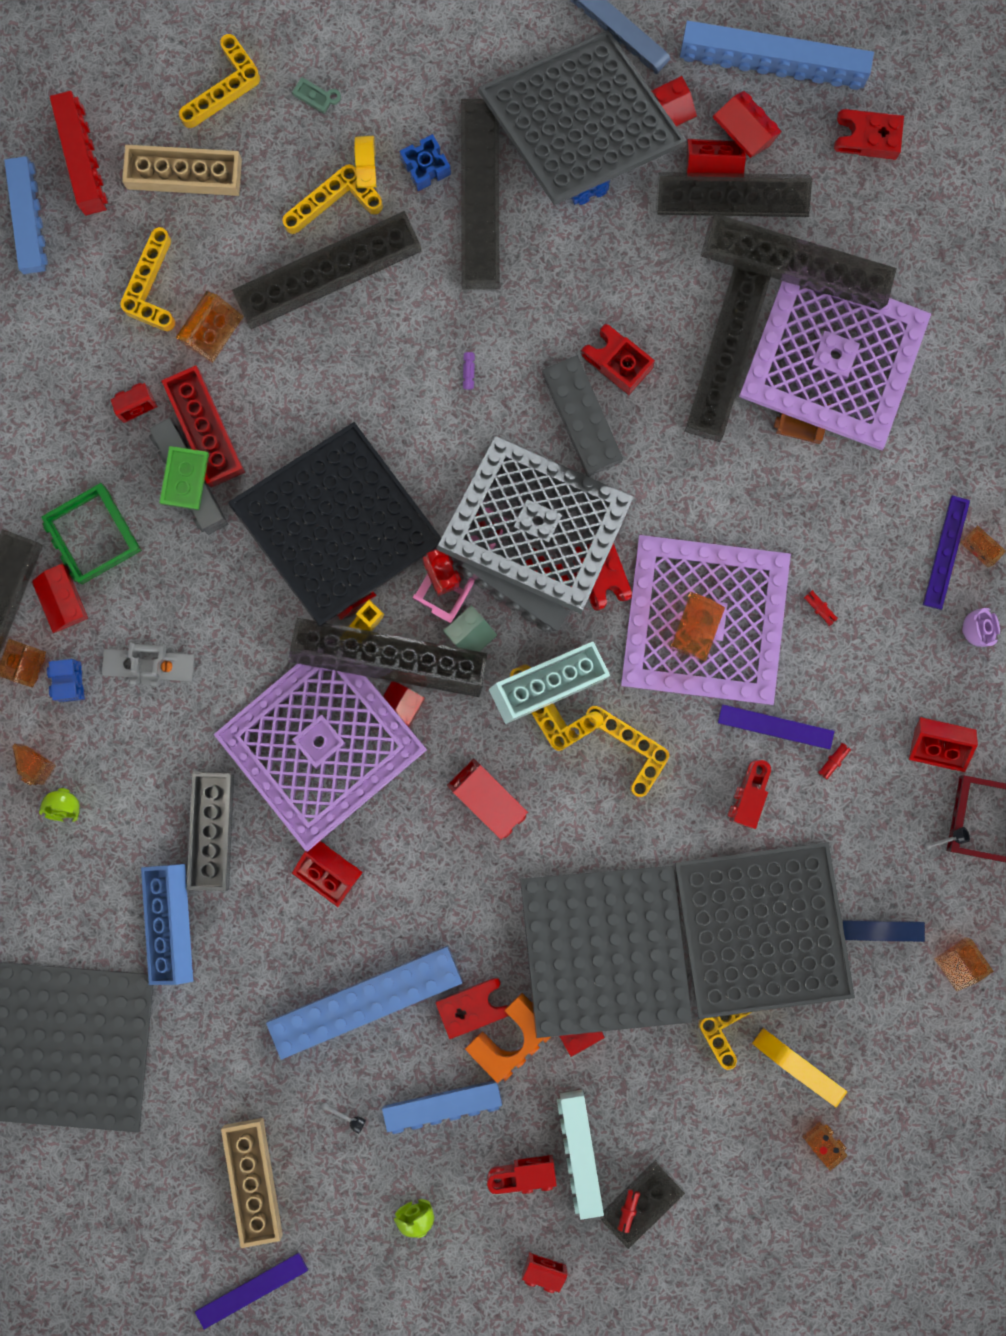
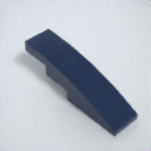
(884, 930)

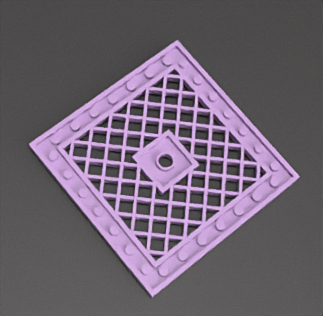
(823, 416)
(778, 566)
(271, 700)

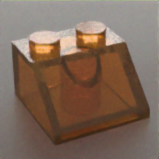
(21, 663)
(31, 765)
(963, 964)

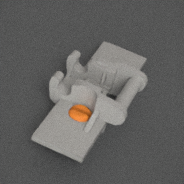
(145, 671)

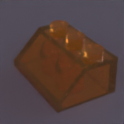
(209, 326)
(697, 626)

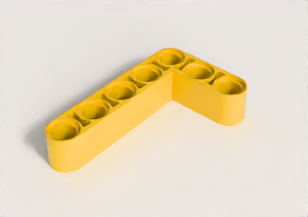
(223, 87)
(331, 196)
(146, 282)
(560, 728)
(633, 744)
(714, 1032)
(799, 1067)

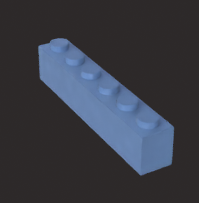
(25, 215)
(441, 1106)

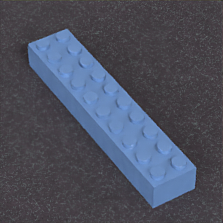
(776, 55)
(364, 1002)

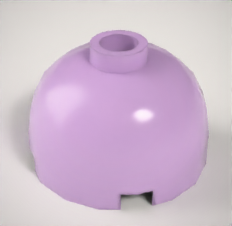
(981, 628)

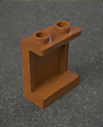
(798, 429)

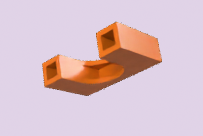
(500, 1062)

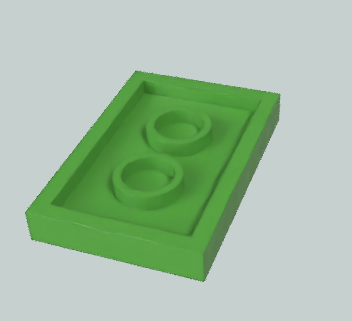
(184, 478)

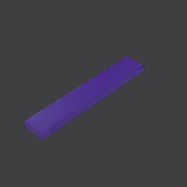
(946, 552)
(776, 727)
(251, 1290)

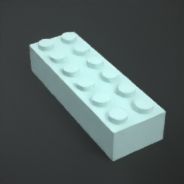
(549, 682)
(581, 1160)

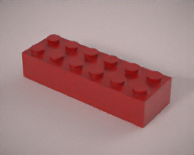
(79, 153)
(203, 424)

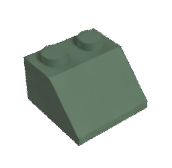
(470, 631)

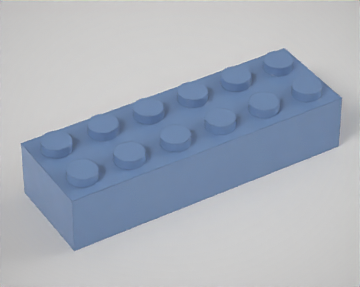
(167, 924)

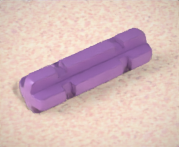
(468, 370)

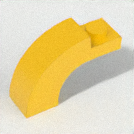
(365, 161)
(367, 617)

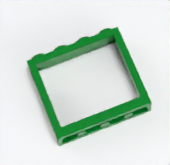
(59, 543)

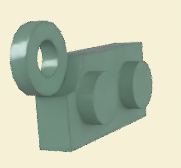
(315, 96)

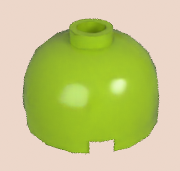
(58, 804)
(415, 1219)

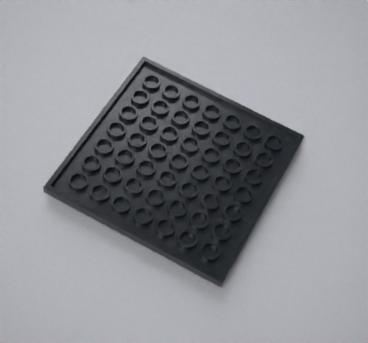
(336, 523)

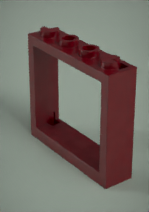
(959, 815)

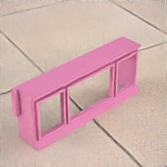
(463, 592)

